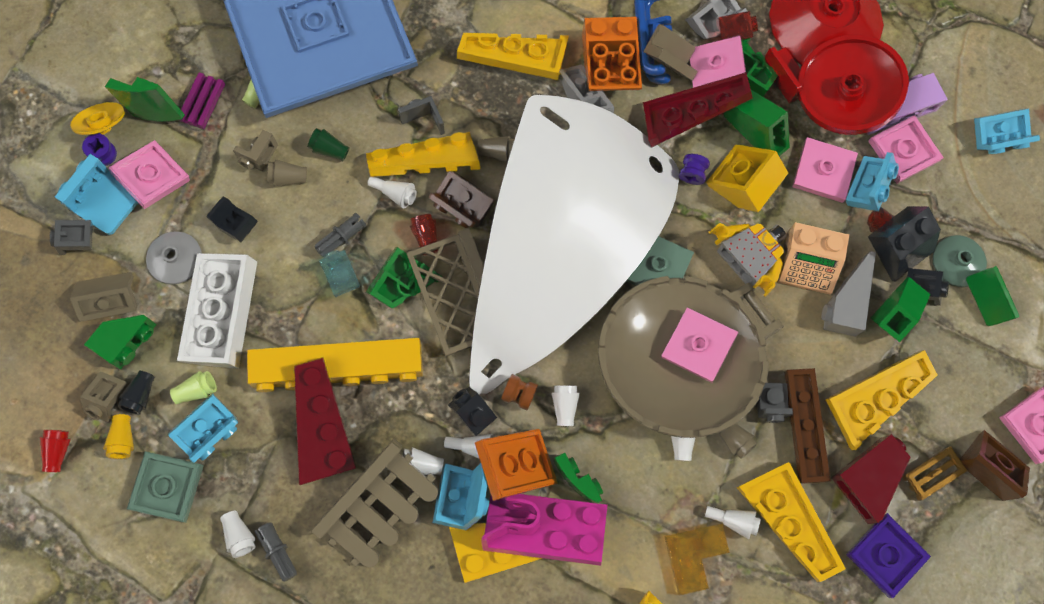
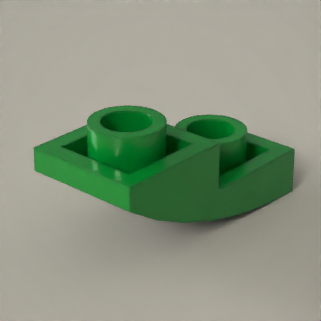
(584, 486)

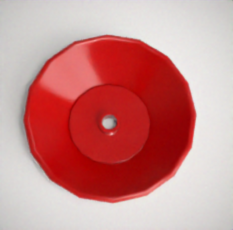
(809, 23)

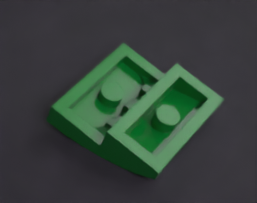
(145, 100)

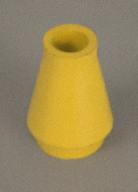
(119, 438)

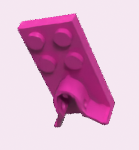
(546, 528)

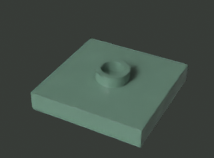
(662, 260)
(165, 487)

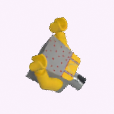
(752, 252)

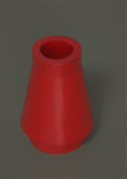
(53, 449)

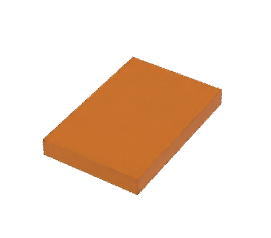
(515, 463)

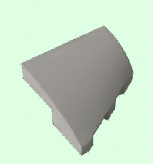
(705, 19)

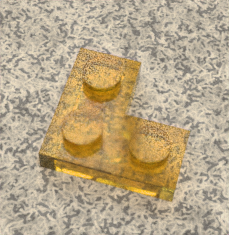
(687, 552)

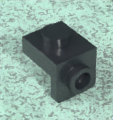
(231, 219)
(472, 410)

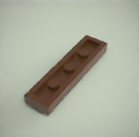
(807, 426)

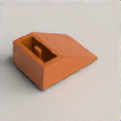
(611, 53)

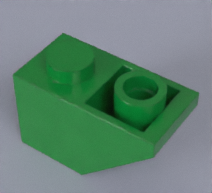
(902, 309)
(120, 338)

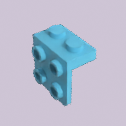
(96, 196)
(461, 497)

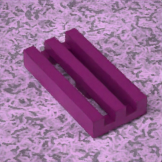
(193, 95)

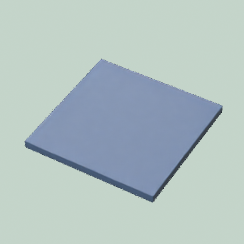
(317, 47)

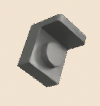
(71, 235)
(774, 403)

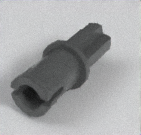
(340, 235)
(276, 551)

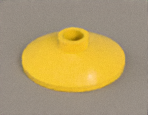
(97, 118)

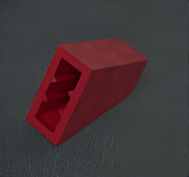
(874, 477)

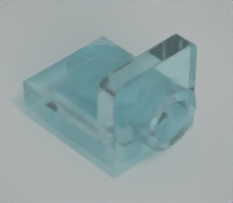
(339, 272)

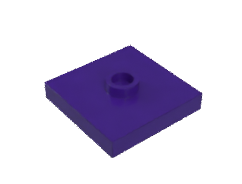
(888, 556)

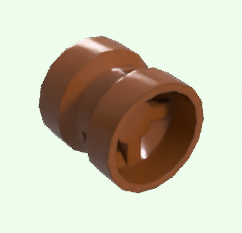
(513, 389)

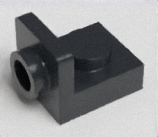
(932, 282)

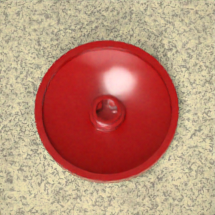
(853, 84)

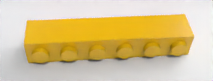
(344, 363)

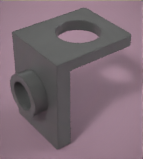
(419, 108)

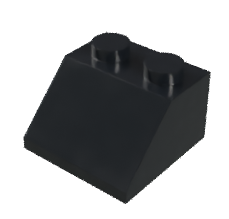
(906, 240)

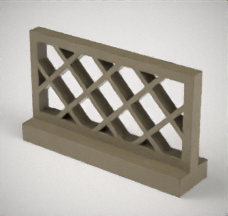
(472, 265)

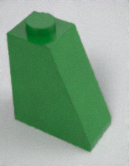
(761, 123)

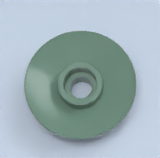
(948, 259)

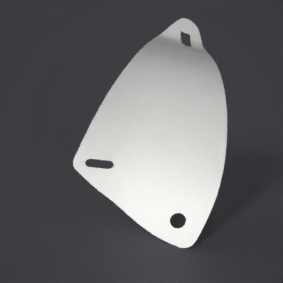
(564, 231)

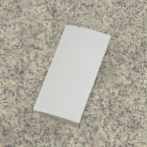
(217, 310)

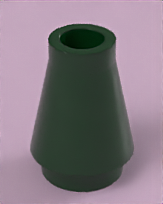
(327, 145)

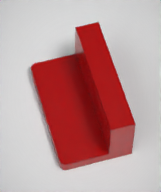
(787, 72)

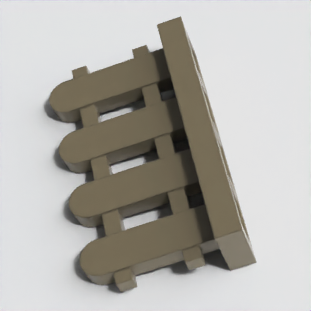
(365, 514)

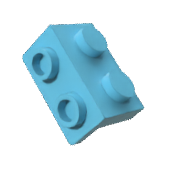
(1003, 131)
(872, 182)
(204, 428)

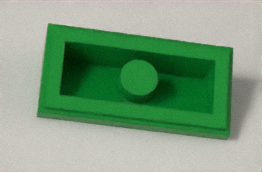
(992, 296)

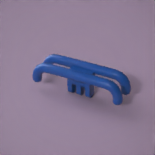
(646, 28)

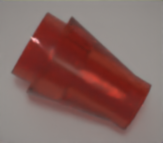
(424, 230)

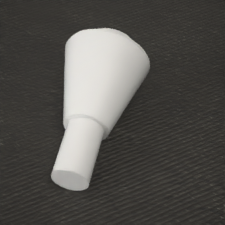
(400, 192)
(467, 444)
(740, 521)

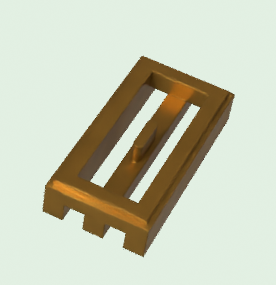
(915, 485)

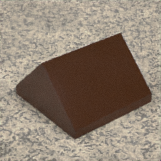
(996, 467)

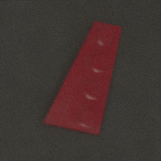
(688, 108)
(320, 428)

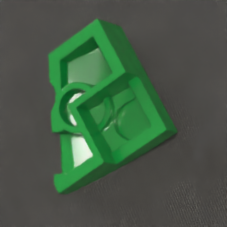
(758, 71)
(397, 280)

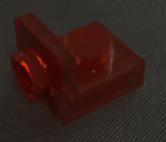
(738, 25)

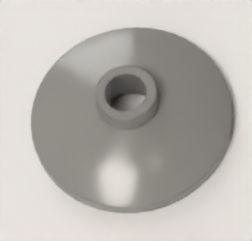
(181, 266)

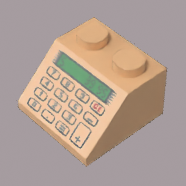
(813, 258)

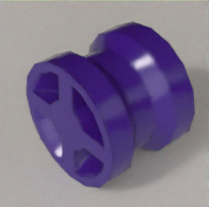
(106, 154)
(694, 169)

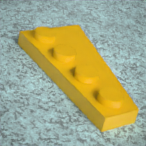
(531, 56)
(425, 155)
(872, 401)
(790, 514)
(479, 563)

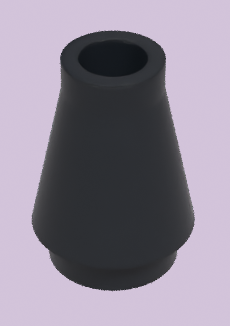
(137, 393)

